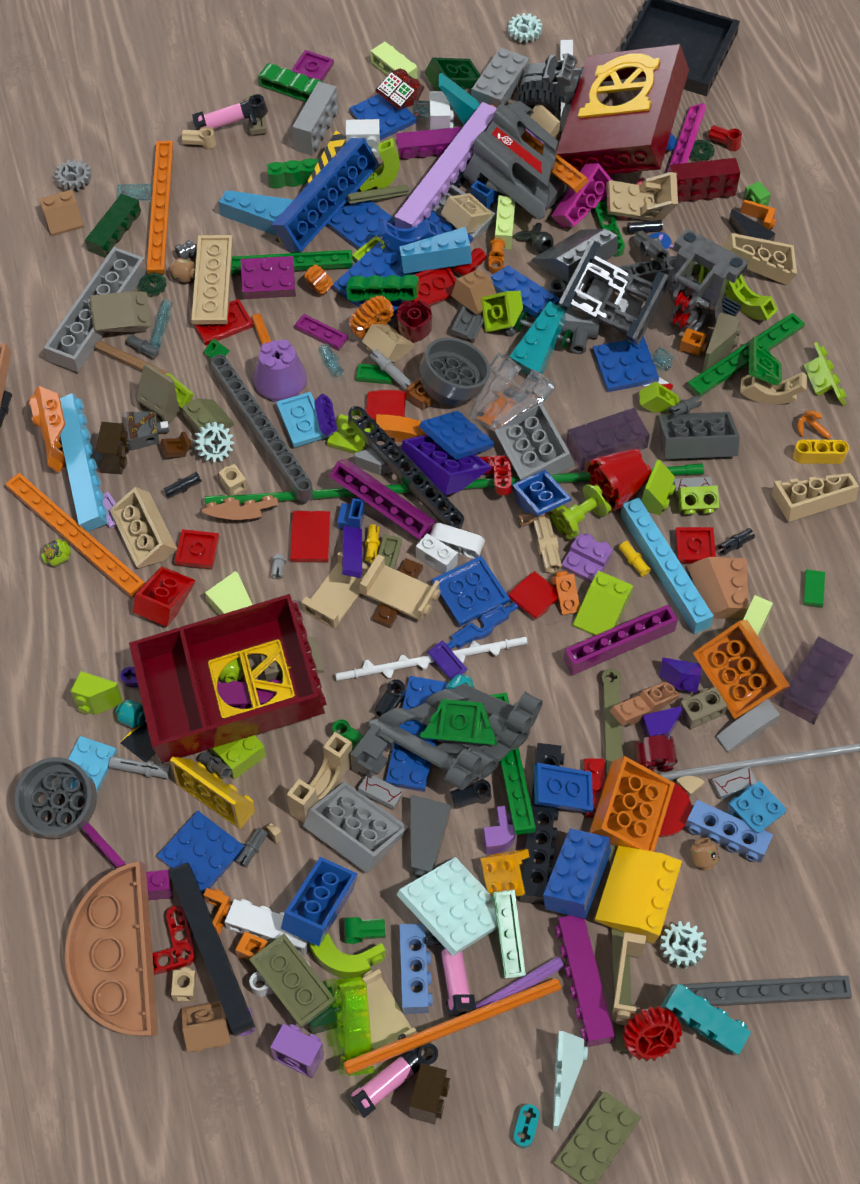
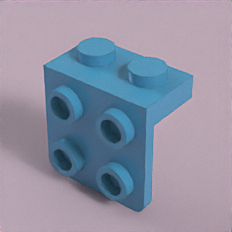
(757, 807)

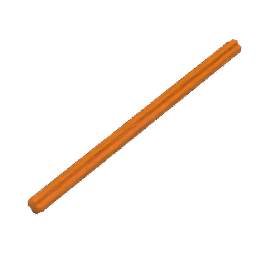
(451, 1026)

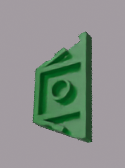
(764, 364)
(460, 723)

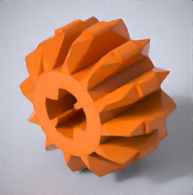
(318, 279)

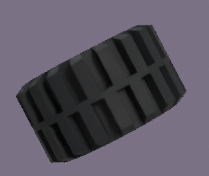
(540, 93)

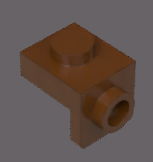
(176, 446)

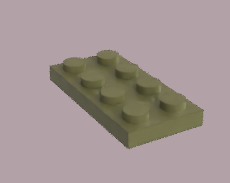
(292, 980)
(597, 1140)

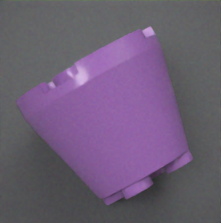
(279, 371)

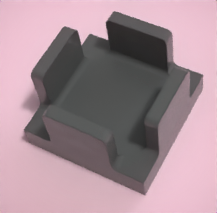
(368, 755)

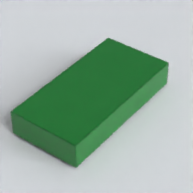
(372, 374)
(814, 588)

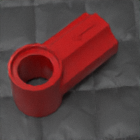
(731, 138)
(478, 257)

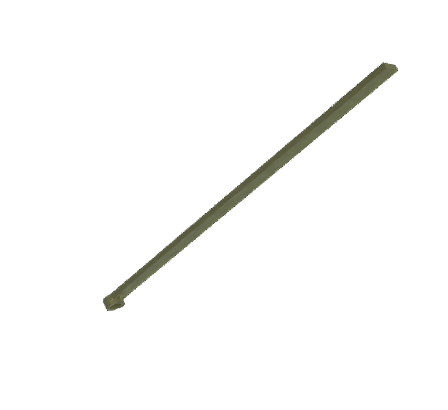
(613, 750)

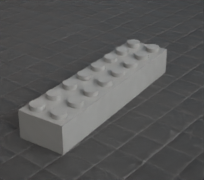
(75, 335)

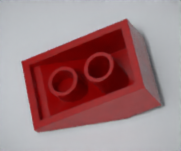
(162, 596)

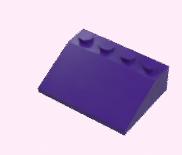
(440, 467)

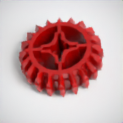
(652, 1033)

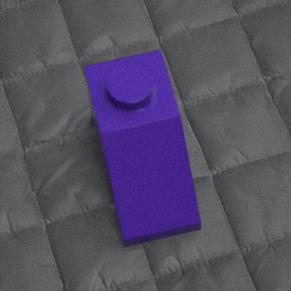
(681, 674)
(661, 722)

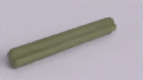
(377, 194)

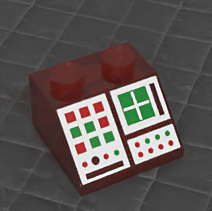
(400, 89)

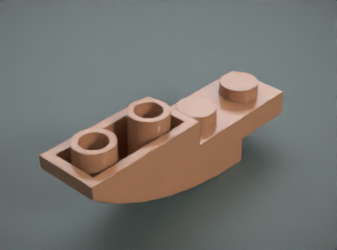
(233, 510)
(647, 702)

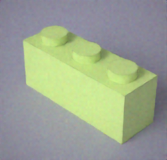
(389, 59)
(505, 220)

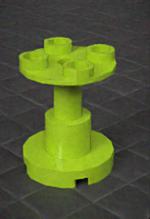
(567, 519)

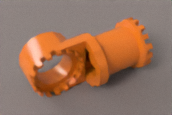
(496, 255)

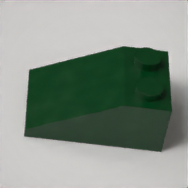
(458, 70)

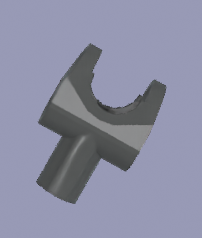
(581, 329)

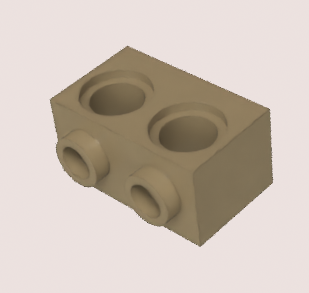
(705, 711)

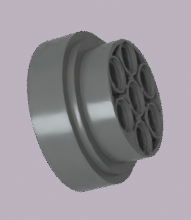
(453, 371)
(38, 781)

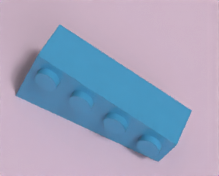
(253, 209)
(437, 252)

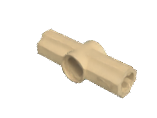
(547, 545)

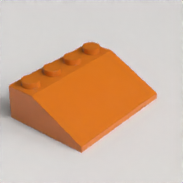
(741, 668)
(632, 805)

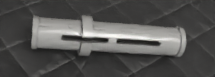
(387, 366)
(149, 769)

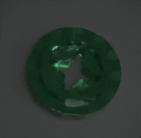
(706, 147)
(157, 279)

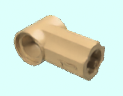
(203, 137)

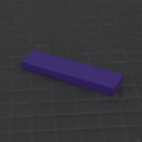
(352, 551)

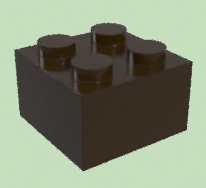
(112, 448)
(428, 1092)

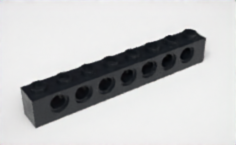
(534, 892)

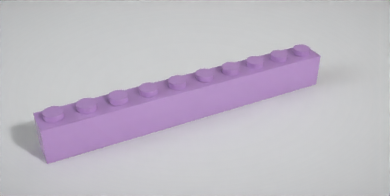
(445, 170)

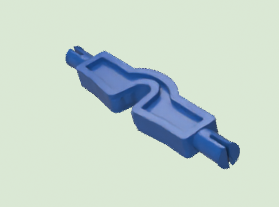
(488, 620)

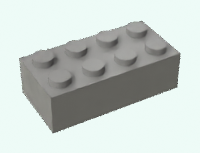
(500, 78)
(315, 118)

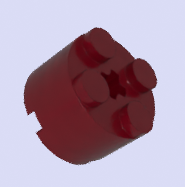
(414, 320)
(656, 753)

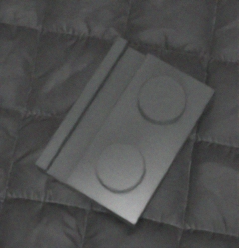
(467, 324)

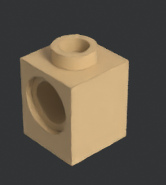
(234, 486)
(188, 993)

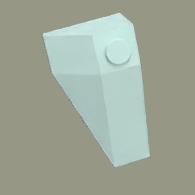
(569, 1060)

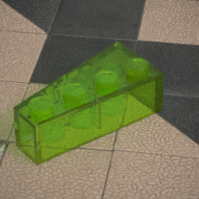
(353, 1020)

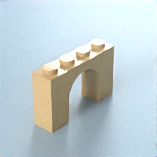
(334, 766)

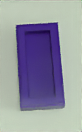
(447, 660)

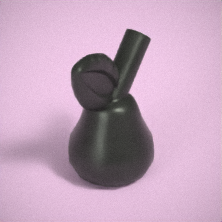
(540, 240)

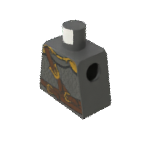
(144, 429)

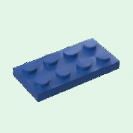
(533, 295)

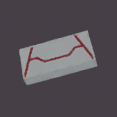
(691, 482)
(733, 782)
(381, 791)

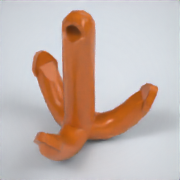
(809, 417)

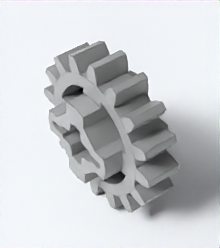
(73, 175)

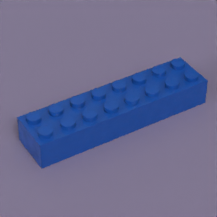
(325, 195)

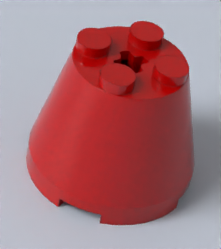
(619, 476)

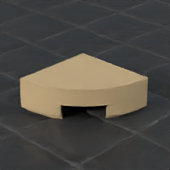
(690, 784)
(274, 832)

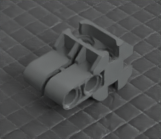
(557, 72)

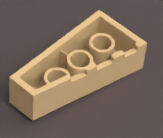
(765, 256)
(815, 495)

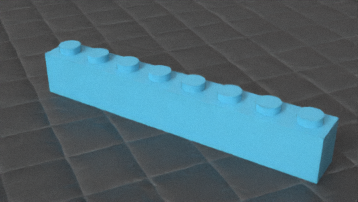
(81, 465)
(666, 566)

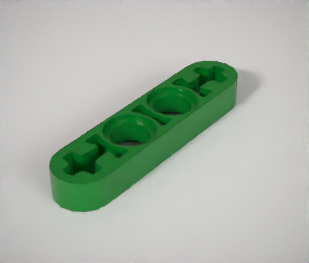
(611, 227)

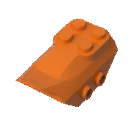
(50, 418)

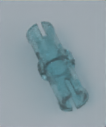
(331, 360)

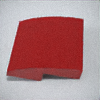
(386, 403)
(534, 595)

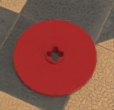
(677, 812)

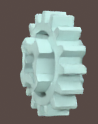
(525, 27)
(213, 449)
(683, 935)

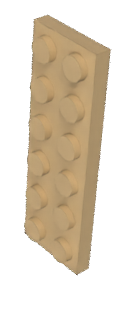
(212, 279)

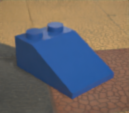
(539, 493)

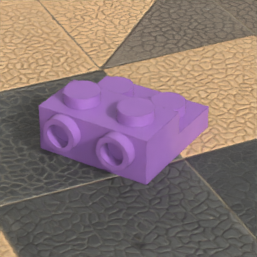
(587, 557)

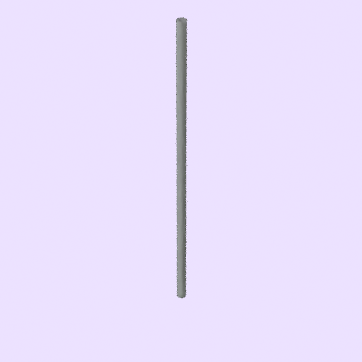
(762, 761)

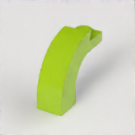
(388, 170)
(752, 304)
(346, 965)

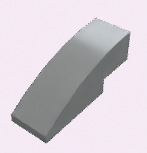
(748, 726)

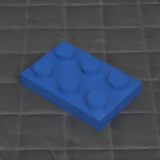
(563, 787)

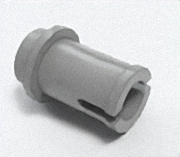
(278, 566)

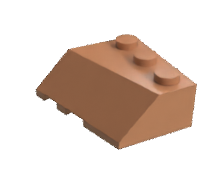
(722, 585)

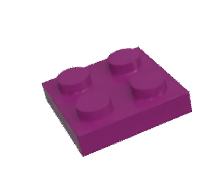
(313, 65)

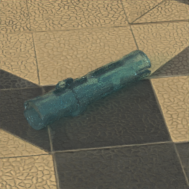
(162, 319)

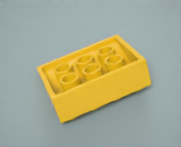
(212, 791)
(638, 892)

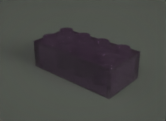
(607, 436)
(816, 680)

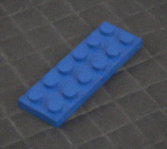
(405, 767)

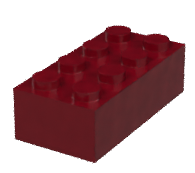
(706, 179)

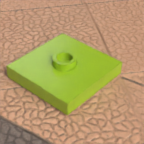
(346, 438)

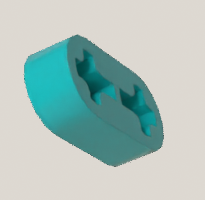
(531, 1126)

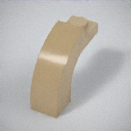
(771, 394)

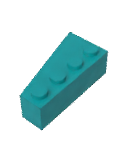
(540, 340)
(706, 1020)

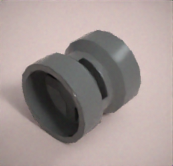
(186, 250)

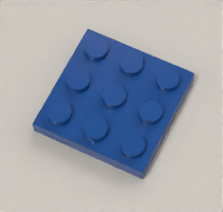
(390, 118)
(359, 222)
(625, 364)
(456, 434)
(471, 591)
(205, 848)

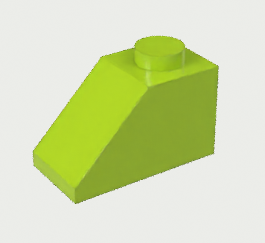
(657, 398)

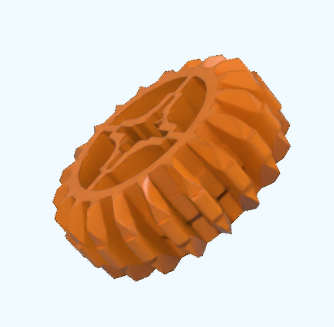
(374, 311)

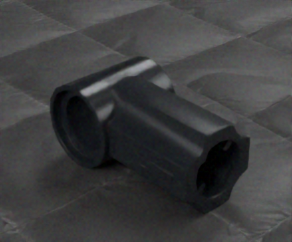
(390, 700)
(470, 794)

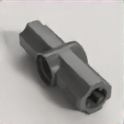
(651, 247)

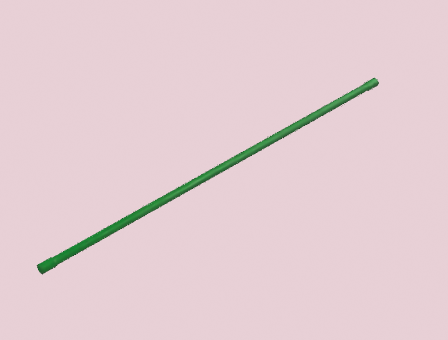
(689, 469)

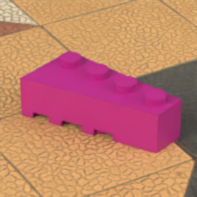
(577, 205)

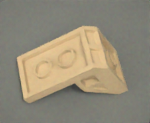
(647, 201)

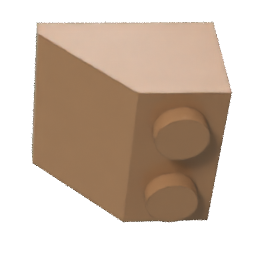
(61, 212)
(471, 288)
(205, 1026)

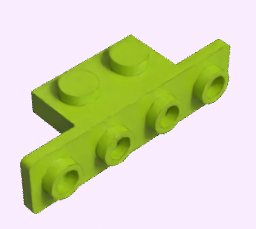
(822, 376)

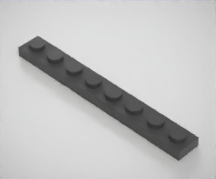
(774, 990)

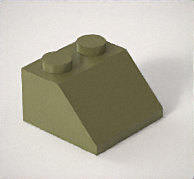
(205, 411)

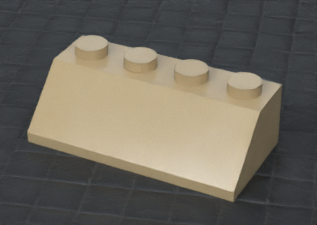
(143, 528)

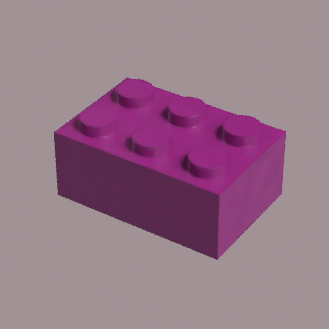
(268, 277)

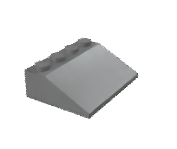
(534, 444)
(354, 826)

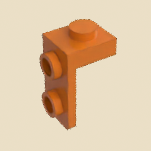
(760, 211)
(566, 592)
(219, 899)

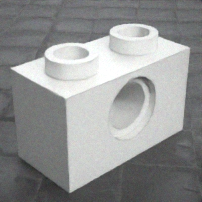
(436, 554)

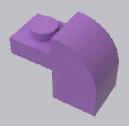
(500, 837)

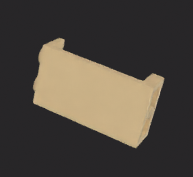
(398, 590)
(334, 596)
(632, 946)
(384, 1013)

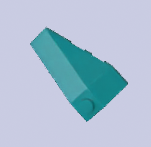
(460, 100)

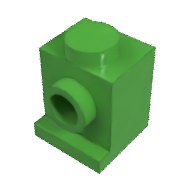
(757, 194)

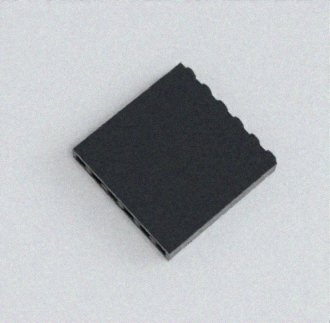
(702, 36)

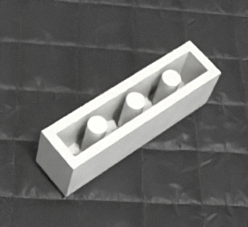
(261, 923)

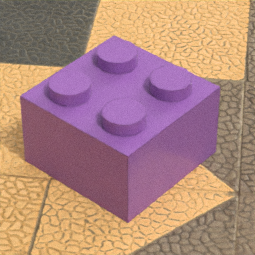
(297, 1050)

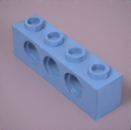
(723, 821)
(414, 1002)

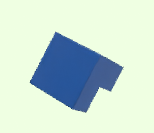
(483, 194)
(351, 514)

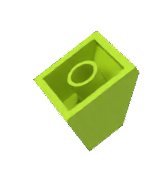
(501, 310)
(658, 489)
(95, 694)

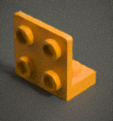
(503, 871)

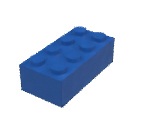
(577, 873)
(319, 901)

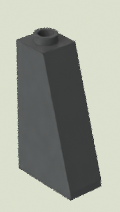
(428, 829)

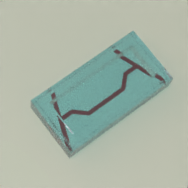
(138, 191)

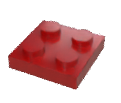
(694, 543)
(197, 549)

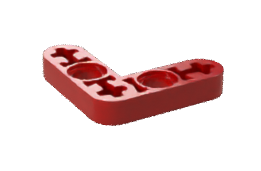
(495, 462)
(178, 946)

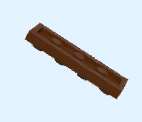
(386, 615)

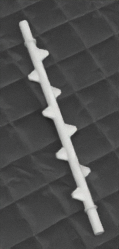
(403, 662)

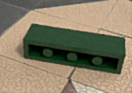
(113, 225)

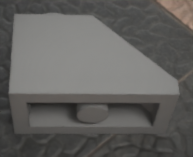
(371, 462)

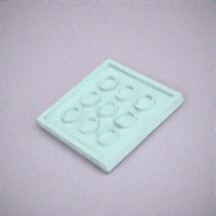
(451, 905)

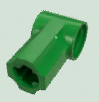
(350, 734)
(358, 930)

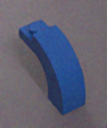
(398, 237)

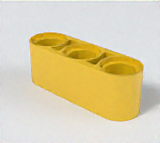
(820, 451)

